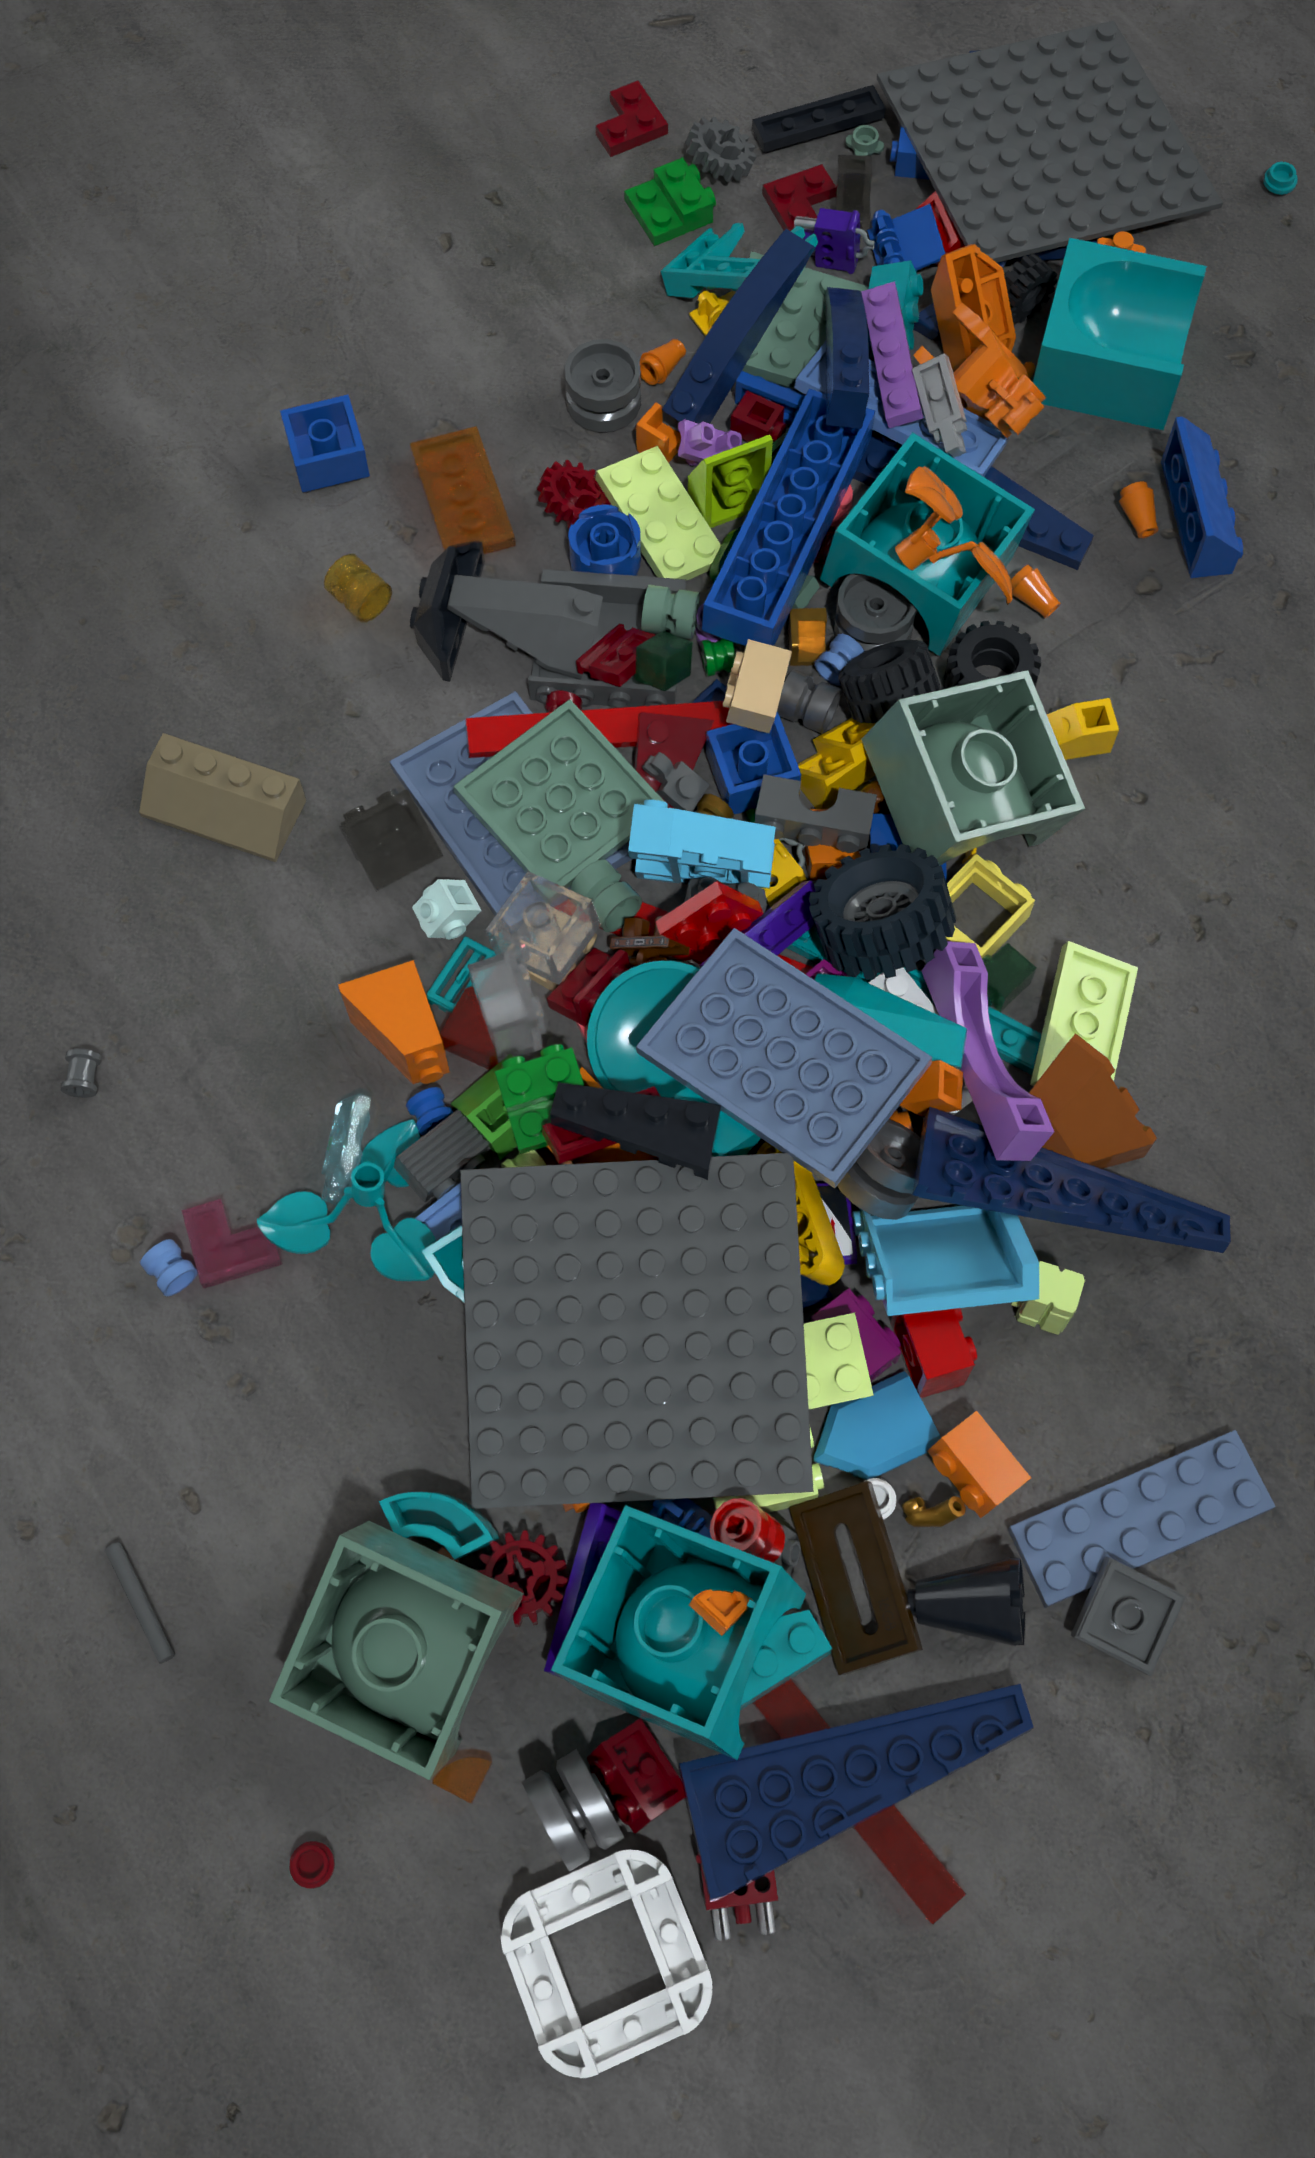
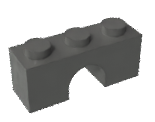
(841, 826)

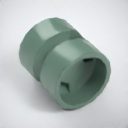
(670, 611)
(610, 897)

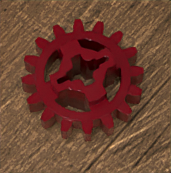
(569, 491)
(541, 1573)

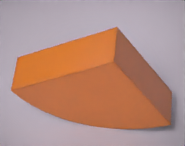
(720, 1608)

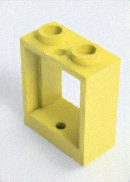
(1011, 896)

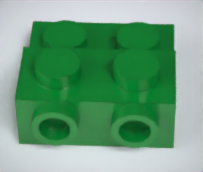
(671, 202)
(530, 1090)

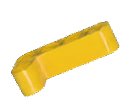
(818, 1246)

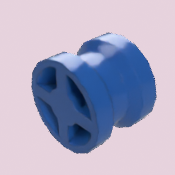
(428, 1109)

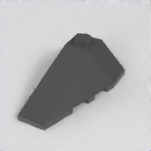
(541, 619)

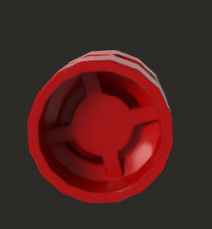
(748, 1529)

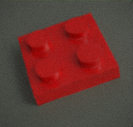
(709, 917)

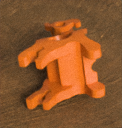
(993, 379)

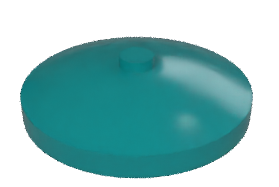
(625, 1016)

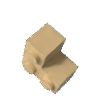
(756, 685)

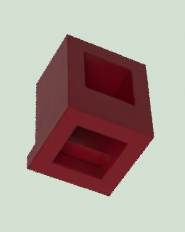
(758, 418)

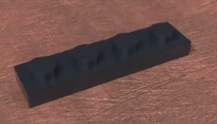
(818, 118)

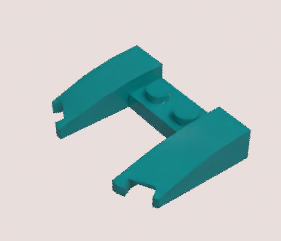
(709, 266)

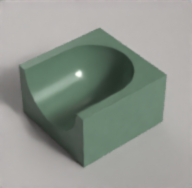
(972, 767)
(394, 1647)

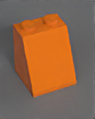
(398, 1021)

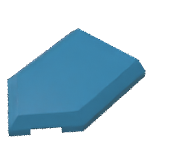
(877, 1431)

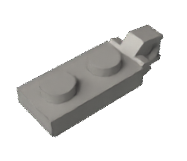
(941, 403)

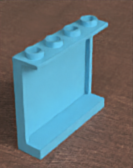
(947, 1259)

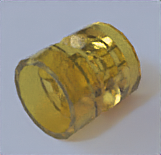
(358, 587)

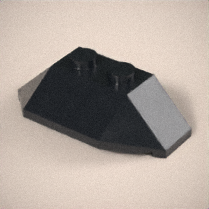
(436, 627)

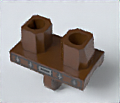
(644, 947)

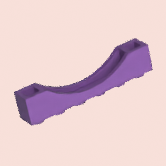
(1009, 1114)

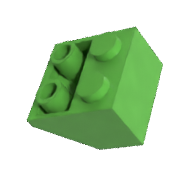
(486, 1112)

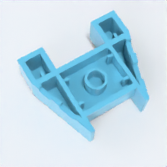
(694, 845)

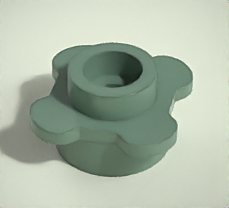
(865, 141)

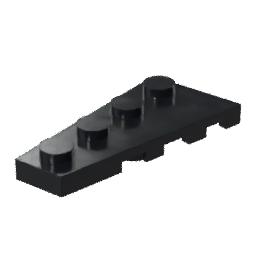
(660, 1126)

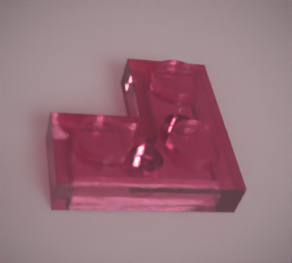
(220, 1253)

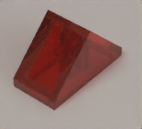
(467, 1032)

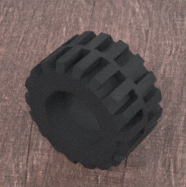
(991, 646)
(884, 676)

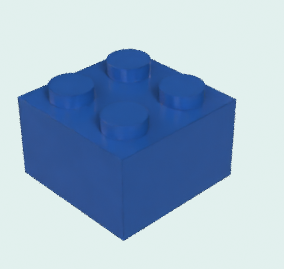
(325, 443)
(743, 756)

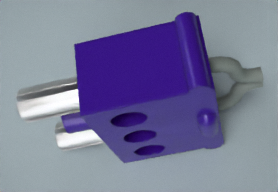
(837, 238)

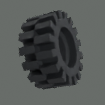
(1029, 286)

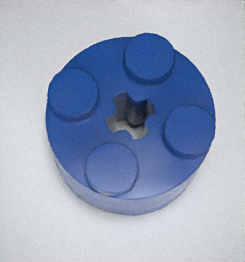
(605, 542)

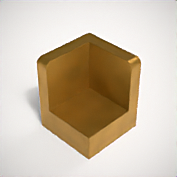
(806, 635)

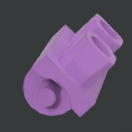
(703, 441)

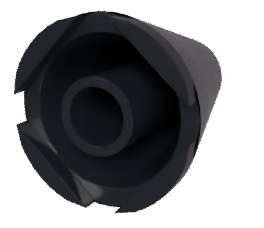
(974, 1601)

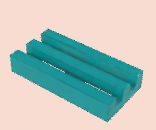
(445, 1004)

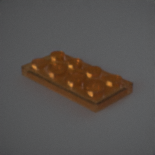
(462, 490)

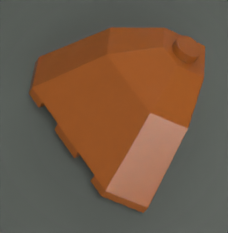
(1088, 1111)

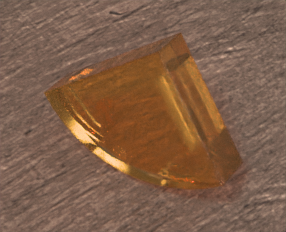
(463, 1777)

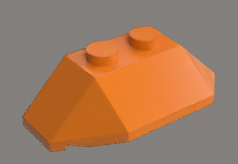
(980, 284)

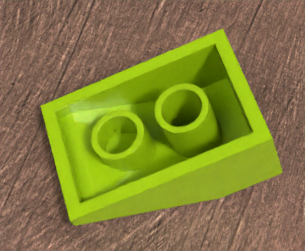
(729, 481)

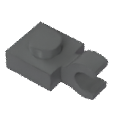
(679, 785)

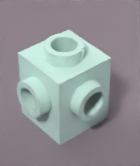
(446, 909)

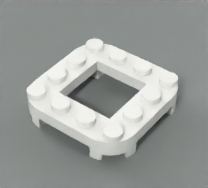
(541, 1984)

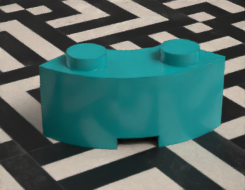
(441, 1519)

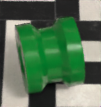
(717, 656)

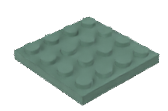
(796, 329)
(557, 796)

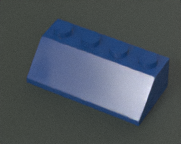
(1200, 502)

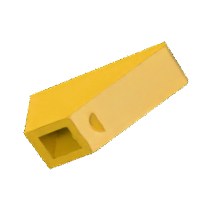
(1085, 728)

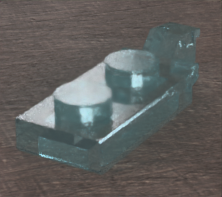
(344, 1146)

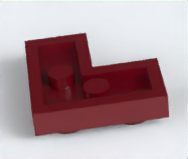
(637, 120)
(796, 193)

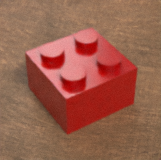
(935, 1349)

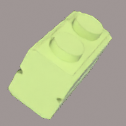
(1057, 1299)

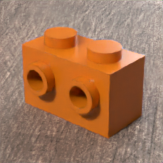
(978, 1464)

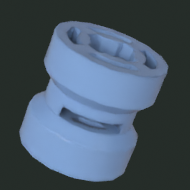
(841, 652)
(168, 1267)

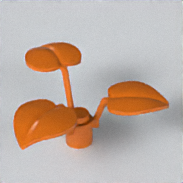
(923, 542)

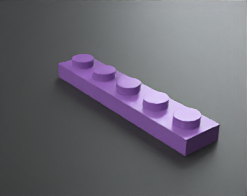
(892, 355)

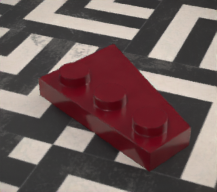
(671, 735)

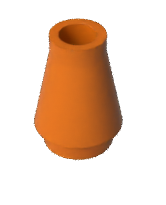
(661, 361)
(1139, 506)
(1033, 590)

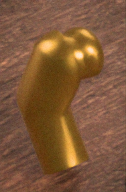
(935, 1516)

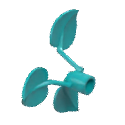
(301, 1219)

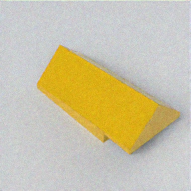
(837, 764)

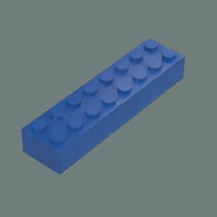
(785, 526)

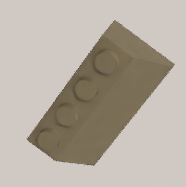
(220, 797)

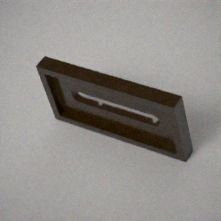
(816, 1530)

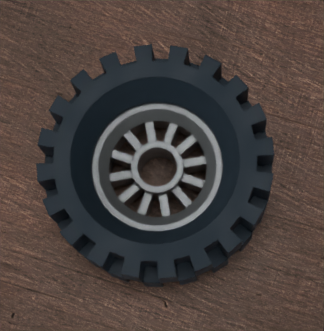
(883, 911)

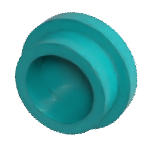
(1280, 178)

